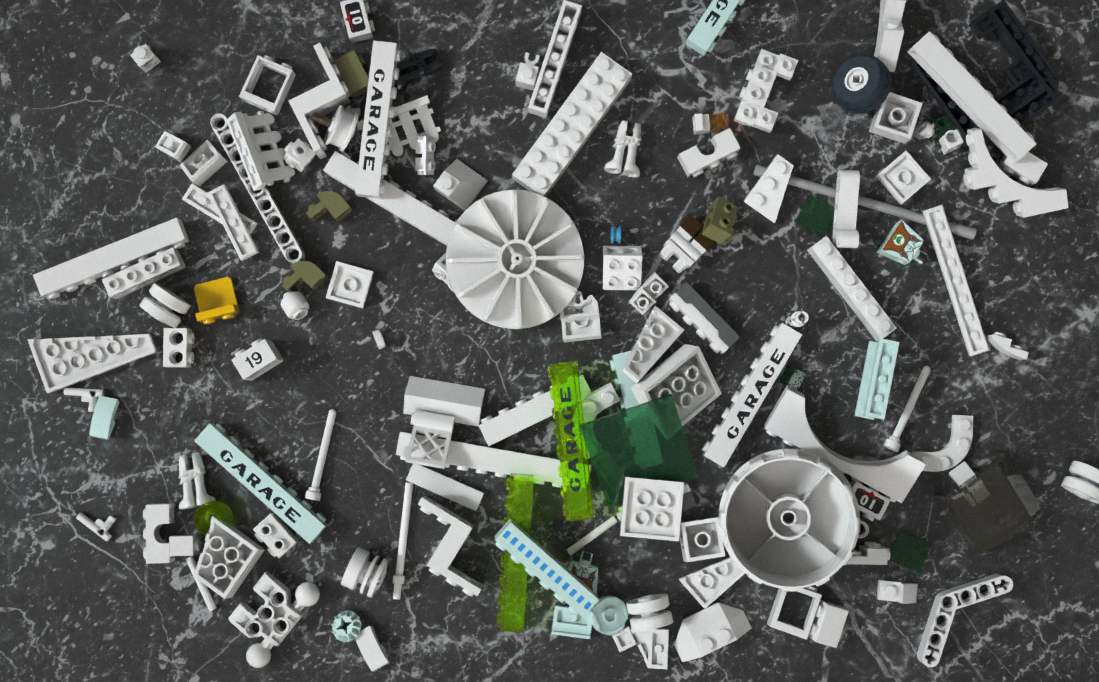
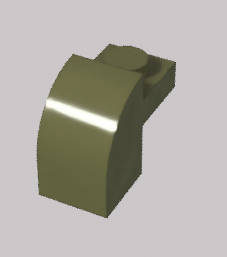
(329, 202)
(304, 271)

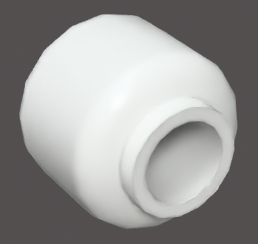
(295, 305)

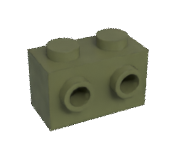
(353, 73)
(720, 220)

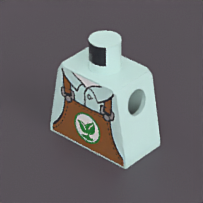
(902, 245)
(585, 571)

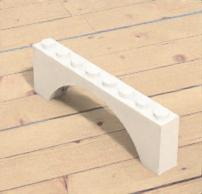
(889, 476)

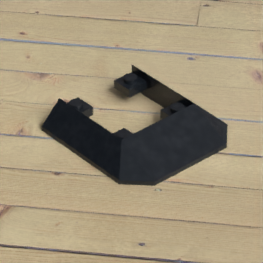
(1030, 74)

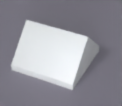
(203, 163)

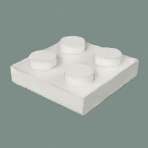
(903, 177)
(349, 284)

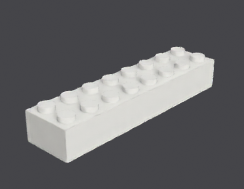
(572, 125)

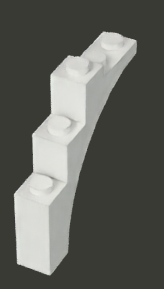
(890, 32)
(1002, 188)

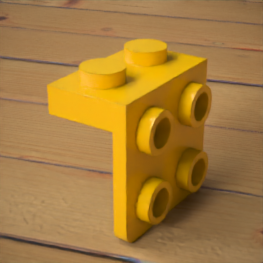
(216, 300)

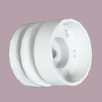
(364, 572)

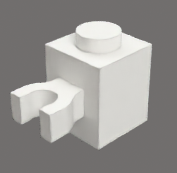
(528, 73)

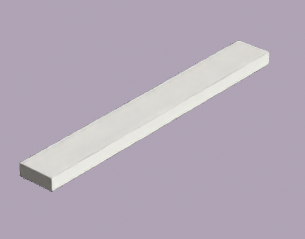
(955, 280)

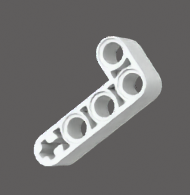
(845, 209)

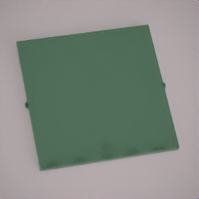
(638, 444)

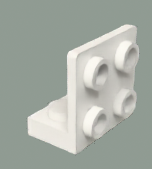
(622, 267)

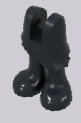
(423, 69)

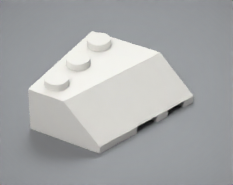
(226, 558)

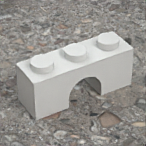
(724, 147)
(157, 549)

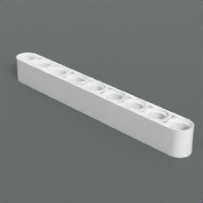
(259, 199)

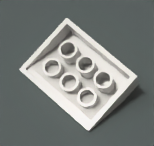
(685, 377)

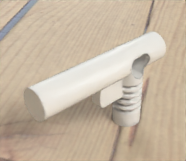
(86, 395)
(98, 525)

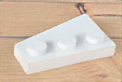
(770, 188)
(712, 581)

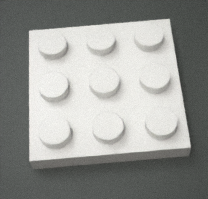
(652, 509)

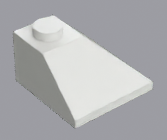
(460, 184)

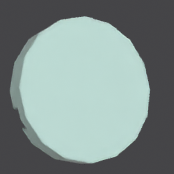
(609, 615)

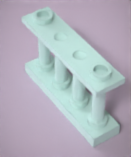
(876, 379)

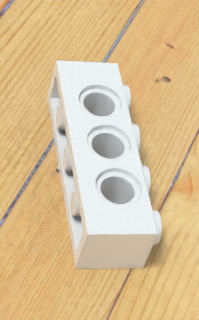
(143, 273)

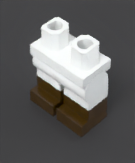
(682, 248)

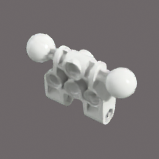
(268, 588)

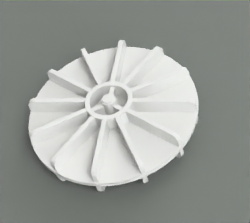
(514, 259)

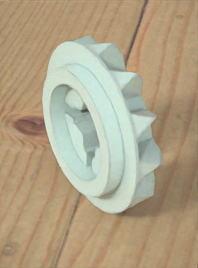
(352, 630)

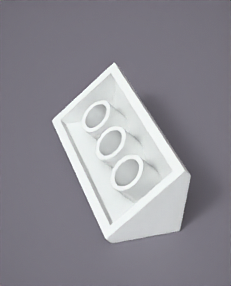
(444, 398)

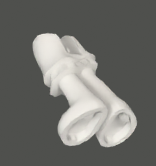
(622, 142)
(186, 476)

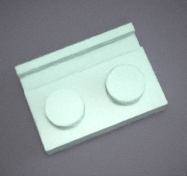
(568, 624)

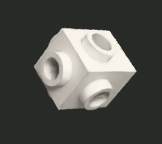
(298, 154)

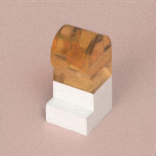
(710, 123)

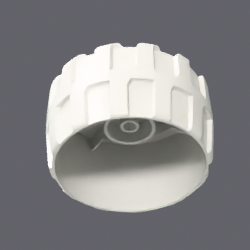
(795, 551)

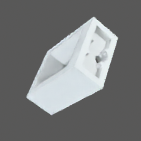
(246, 93)
(789, 628)

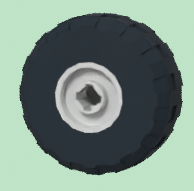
(861, 83)

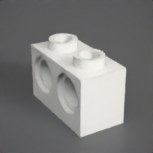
(172, 348)

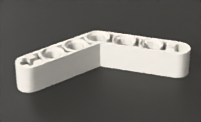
(948, 612)

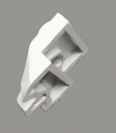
(581, 319)

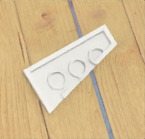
(652, 343)

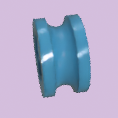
(615, 234)

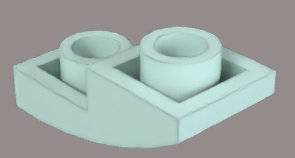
(102, 419)

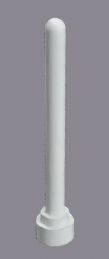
(893, 441)
(314, 491)

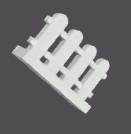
(406, 121)
(249, 149)

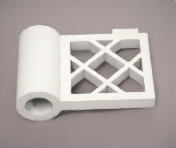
(429, 424)

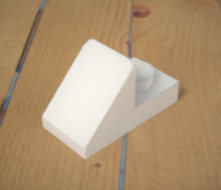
(173, 146)
(897, 591)

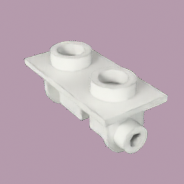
(426, 146)

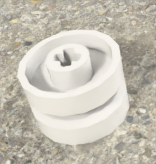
(164, 306)
(1085, 482)
(649, 612)

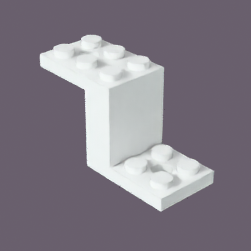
(320, 100)
(449, 547)

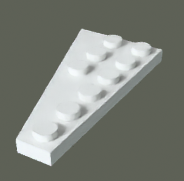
(80, 358)

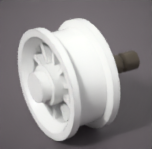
(340, 127)

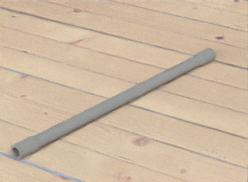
(958, 229)

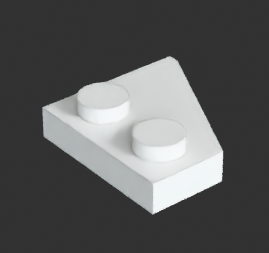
(654, 647)

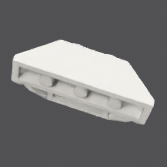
(710, 630)

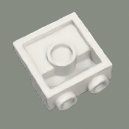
(870, 554)

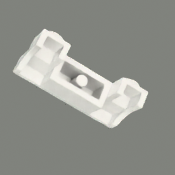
(760, 81)

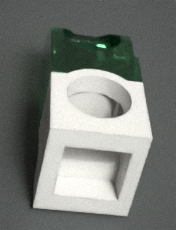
(947, 134)

